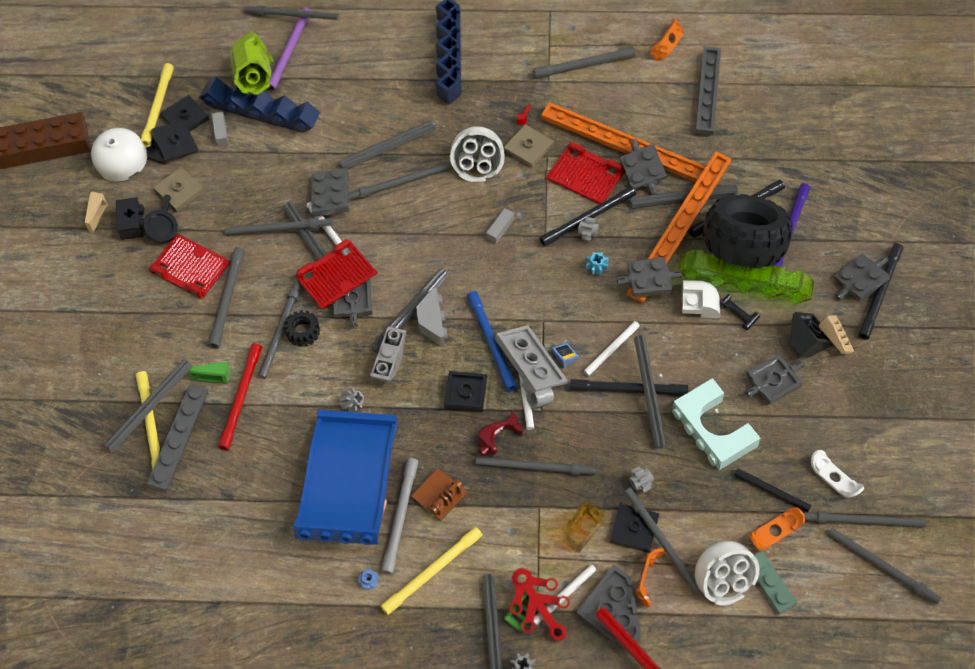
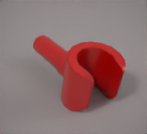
(522, 118)

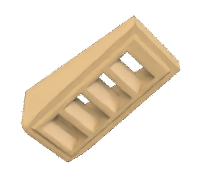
(95, 210)
(834, 331)

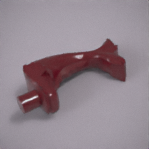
(488, 433)

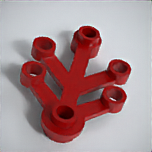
(537, 601)

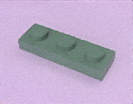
(773, 585)

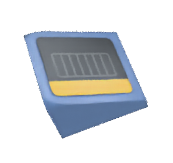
(564, 354)

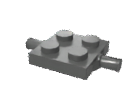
(643, 167)
(649, 277)
(861, 277)
(355, 303)
(774, 379)

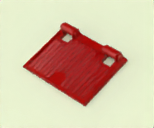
(585, 174)
(188, 265)
(335, 274)

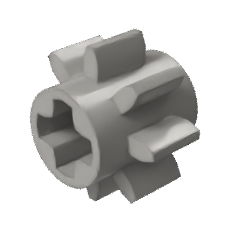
(588, 228)
(351, 400)
(641, 479)
(523, 660)

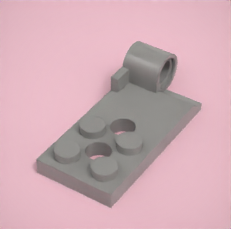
(539, 374)

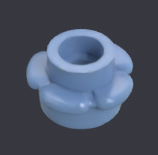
(373, 579)

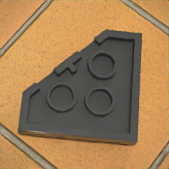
(617, 597)

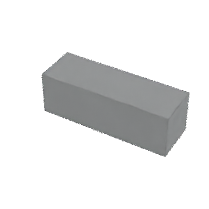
(220, 128)
(500, 226)

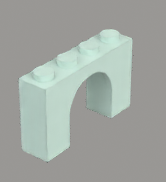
(720, 449)

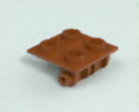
(439, 494)

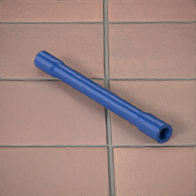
(505, 374)

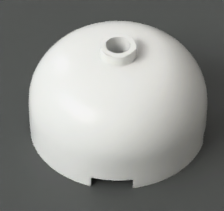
(465, 147)
(118, 154)
(726, 565)

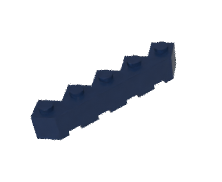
(448, 50)
(259, 107)

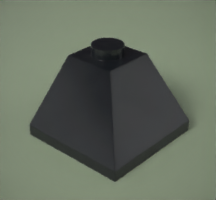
(807, 335)

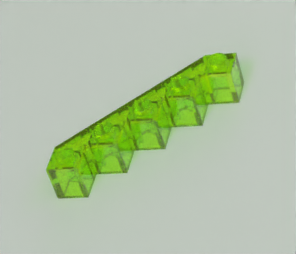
(769, 280)

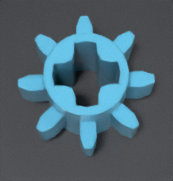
(597, 263)

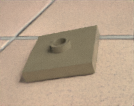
(528, 146)
(180, 187)

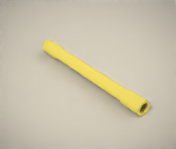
(165, 77)
(143, 387)
(398, 598)

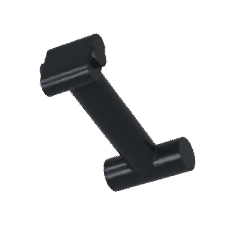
(749, 320)

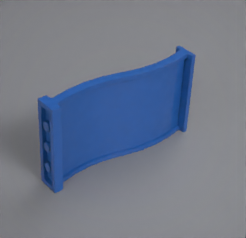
(346, 477)

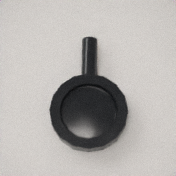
(159, 224)

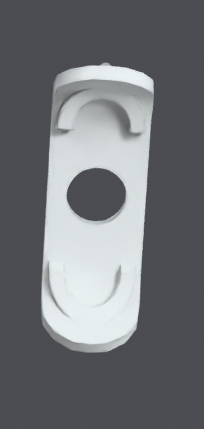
(824, 467)

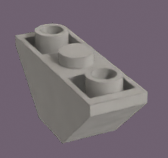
(431, 318)
(389, 355)

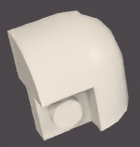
(700, 298)

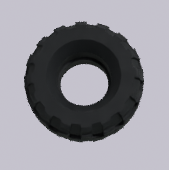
(747, 231)

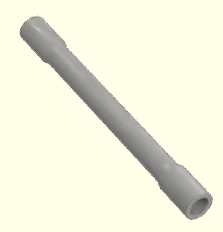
(390, 555)

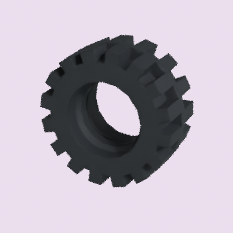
(298, 319)

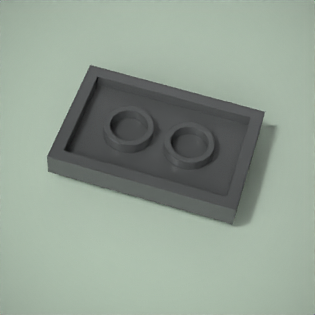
(330, 192)

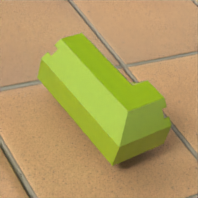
(251, 64)

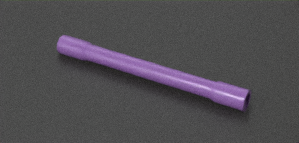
(276, 75)

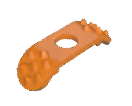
(664, 47)
(787, 522)
(652, 556)

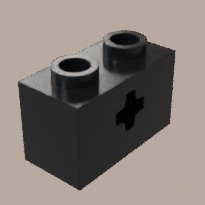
(129, 218)

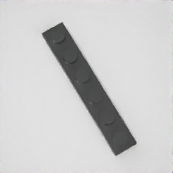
(708, 91)
(177, 438)

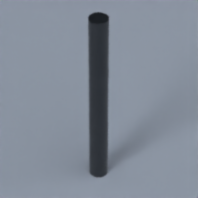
(773, 490)

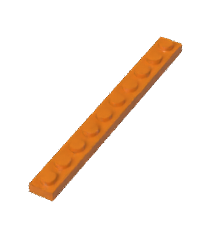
(618, 140)
(689, 211)

